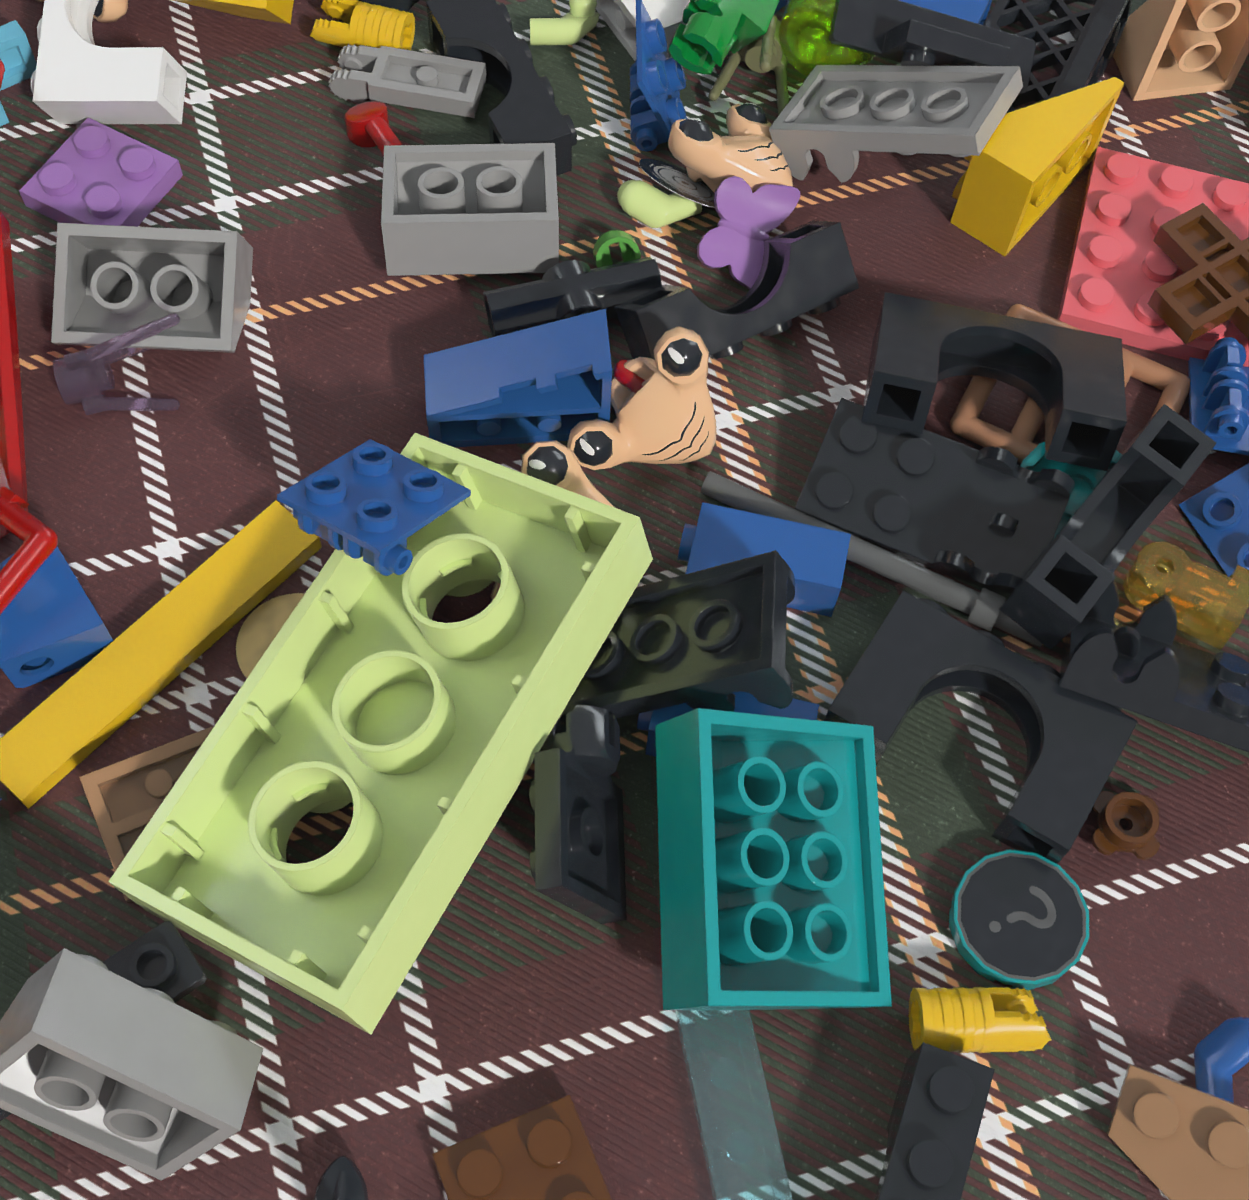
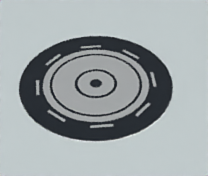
(677, 181)

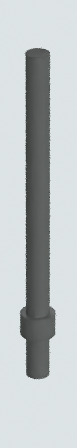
(981, 606)

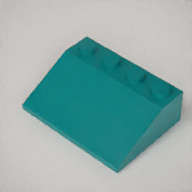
(769, 864)

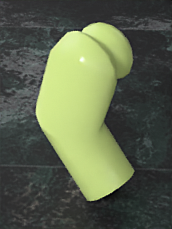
(569, 28)
(654, 206)

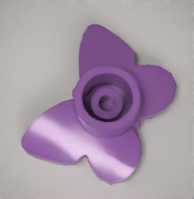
(744, 226)

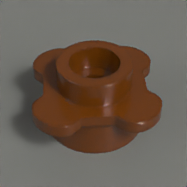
(1139, 812)

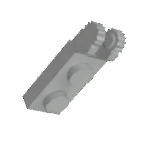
(409, 79)

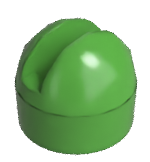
(627, 246)

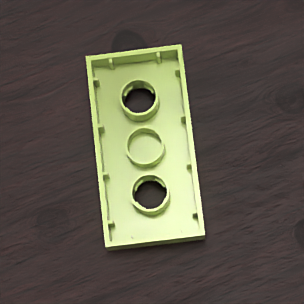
(399, 718)

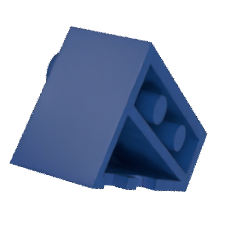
(521, 384)

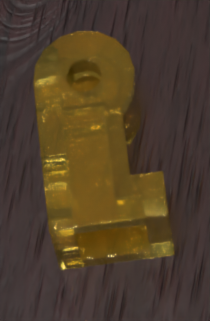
(1205, 599)

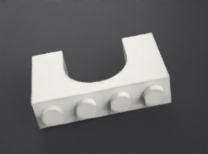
(99, 82)

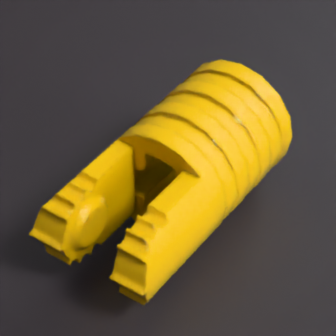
(368, 26)
(976, 1020)

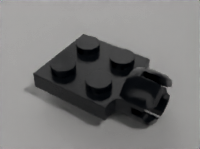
(580, 816)

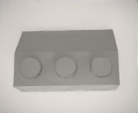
(470, 209)
(132, 275)
(122, 1067)

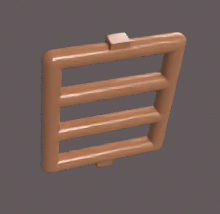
(1019, 441)

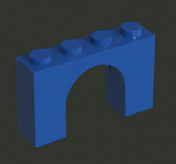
(730, 535)

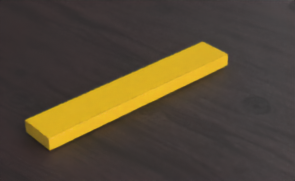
(151, 653)

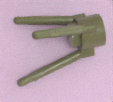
(760, 56)

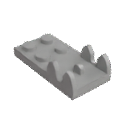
(892, 111)

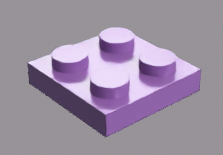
(101, 179)

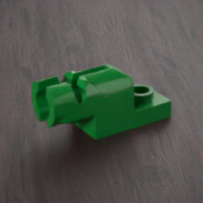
(716, 29)

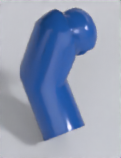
(1221, 1056)

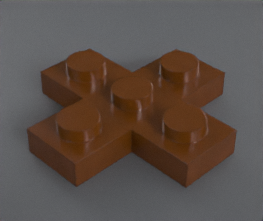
(1213, 277)

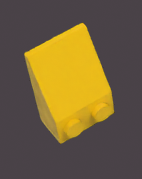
(1031, 163)

